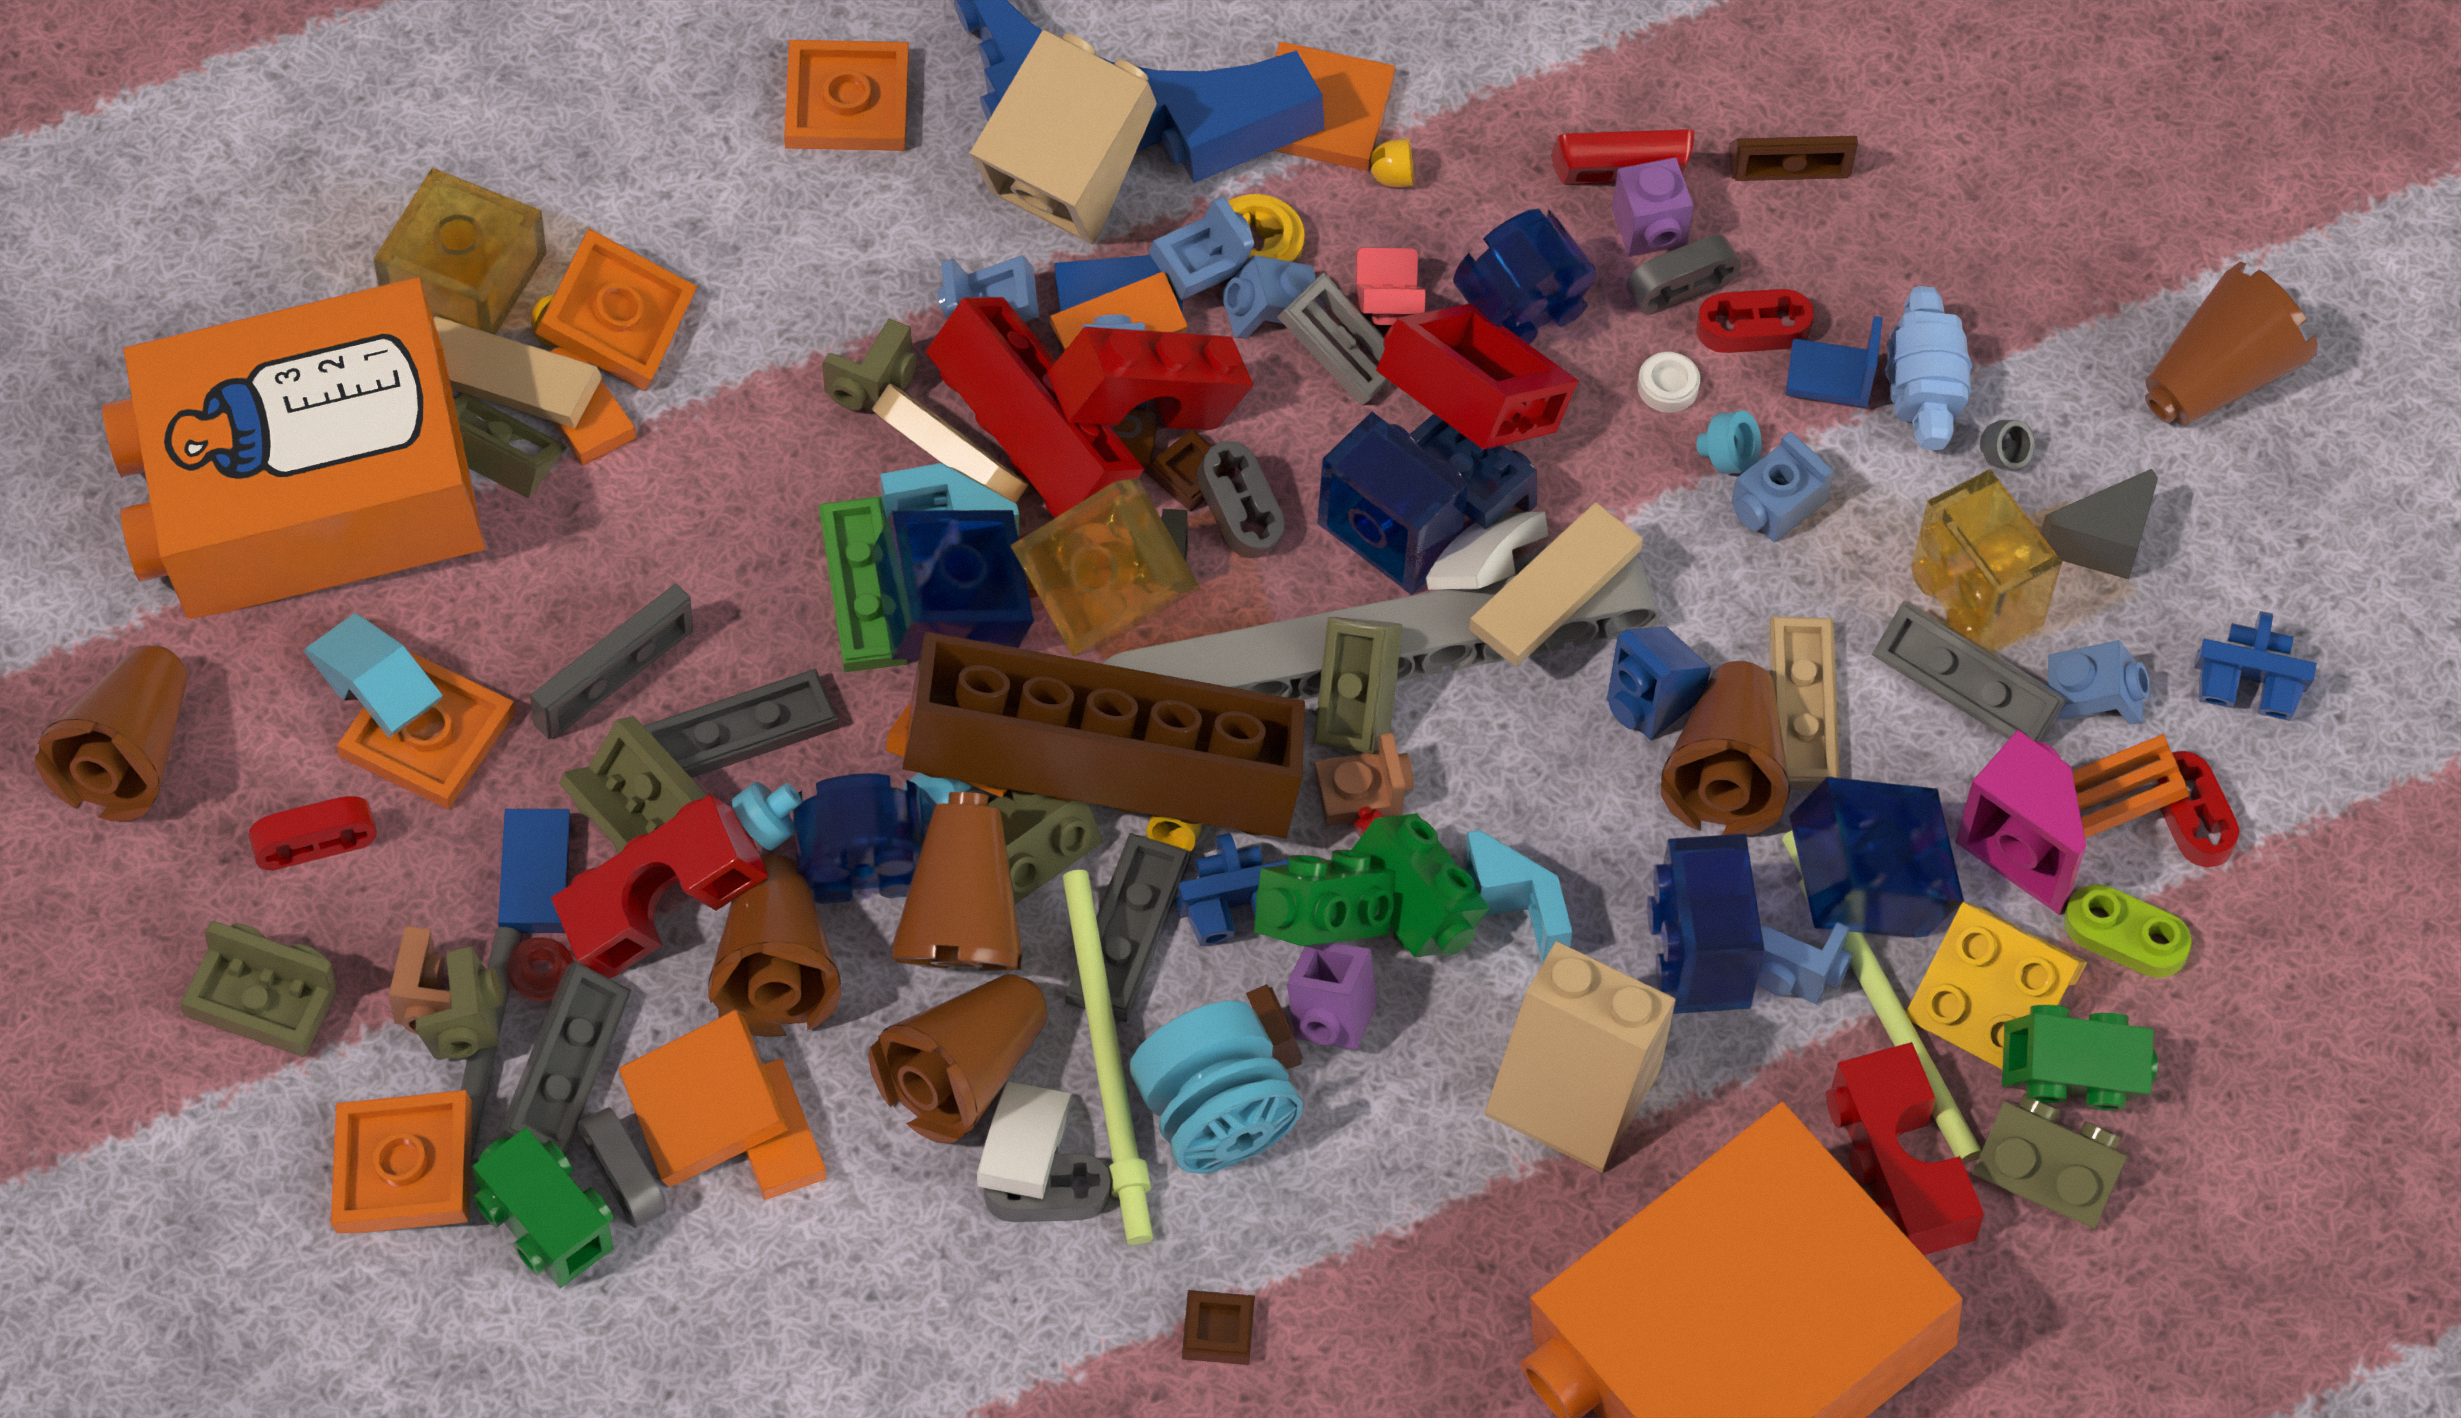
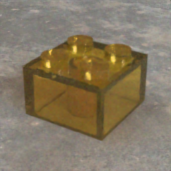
(466, 248)
(1985, 562)
(1105, 566)

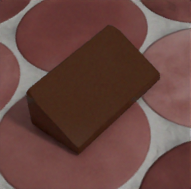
(1792, 158)

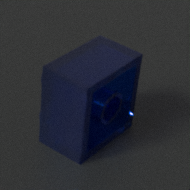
(1391, 501)
(951, 578)
(1876, 857)
(1706, 923)

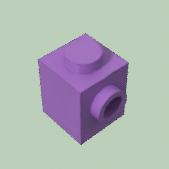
(1652, 207)
(1332, 994)

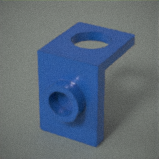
(1834, 371)

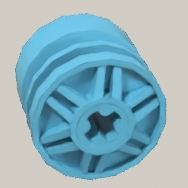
(1215, 1086)

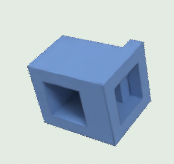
(1782, 488)

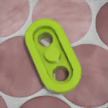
(2126, 931)

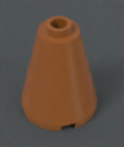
(2230, 347)
(117, 736)
(1730, 755)
(961, 893)
(775, 955)
(958, 1054)

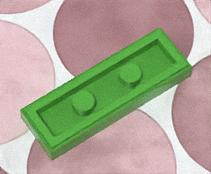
(849, 538)

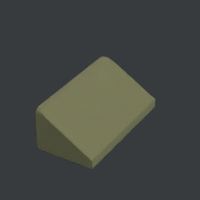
(489, 447)
(1357, 683)

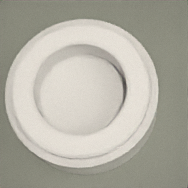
(1668, 382)

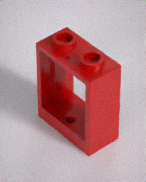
(1476, 375)

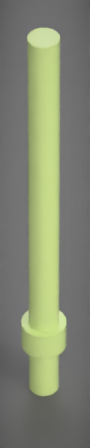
(1902, 1031)
(1128, 1172)

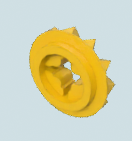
(1275, 222)

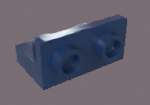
(1494, 475)

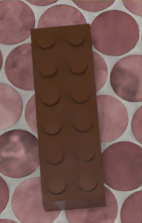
(1105, 735)

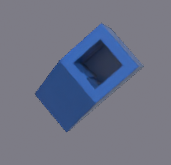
(1654, 679)

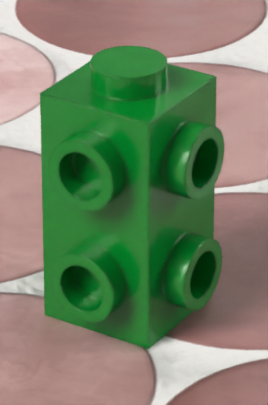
(1432, 895)
(1325, 899)
(2078, 1057)
(542, 1206)

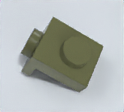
(887, 362)
(472, 1020)

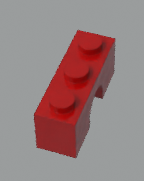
(1113, 370)
(613, 906)
(1879, 1101)

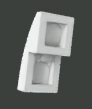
(1485, 555)
(1023, 1139)

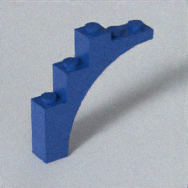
(1200, 116)

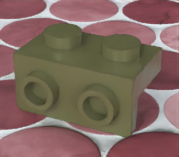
(630, 784)
(1043, 837)
(261, 988)
(2051, 1161)

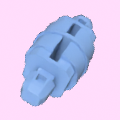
(1928, 368)

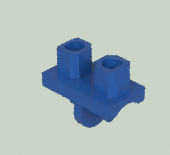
(2282, 676)
(1222, 883)

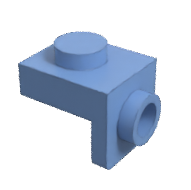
(1204, 250)
(1007, 279)
(1263, 291)
(2099, 681)
(1801, 968)

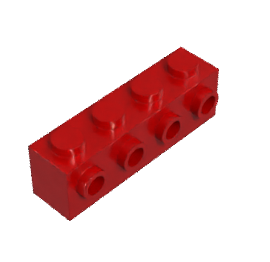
(1004, 379)

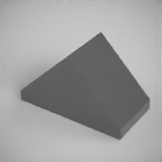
(2104, 527)

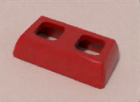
(1599, 155)

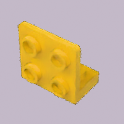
(1988, 976)

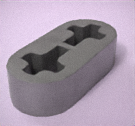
(1683, 274)
(1252, 494)
(622, 1167)
(1059, 1199)

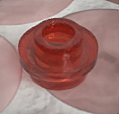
(538, 984)

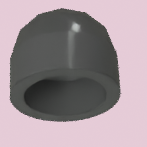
(2012, 452)

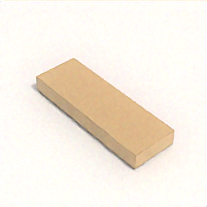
(517, 374)
(1555, 584)
(1806, 697)

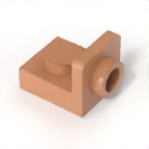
(1362, 781)
(417, 979)

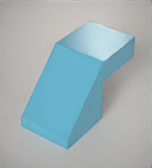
(938, 489)
(375, 669)
(1517, 883)

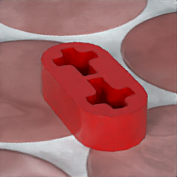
(1754, 320)
(2208, 804)
(312, 832)

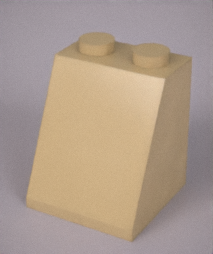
(1065, 134)
(1581, 1056)

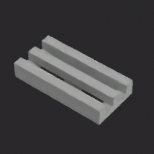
(1332, 343)

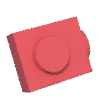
(1388, 283)

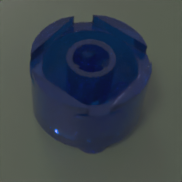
(1527, 275)
(859, 836)

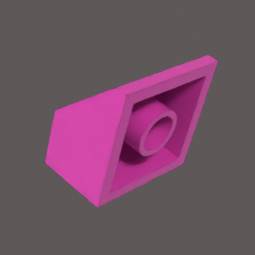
(2026, 820)

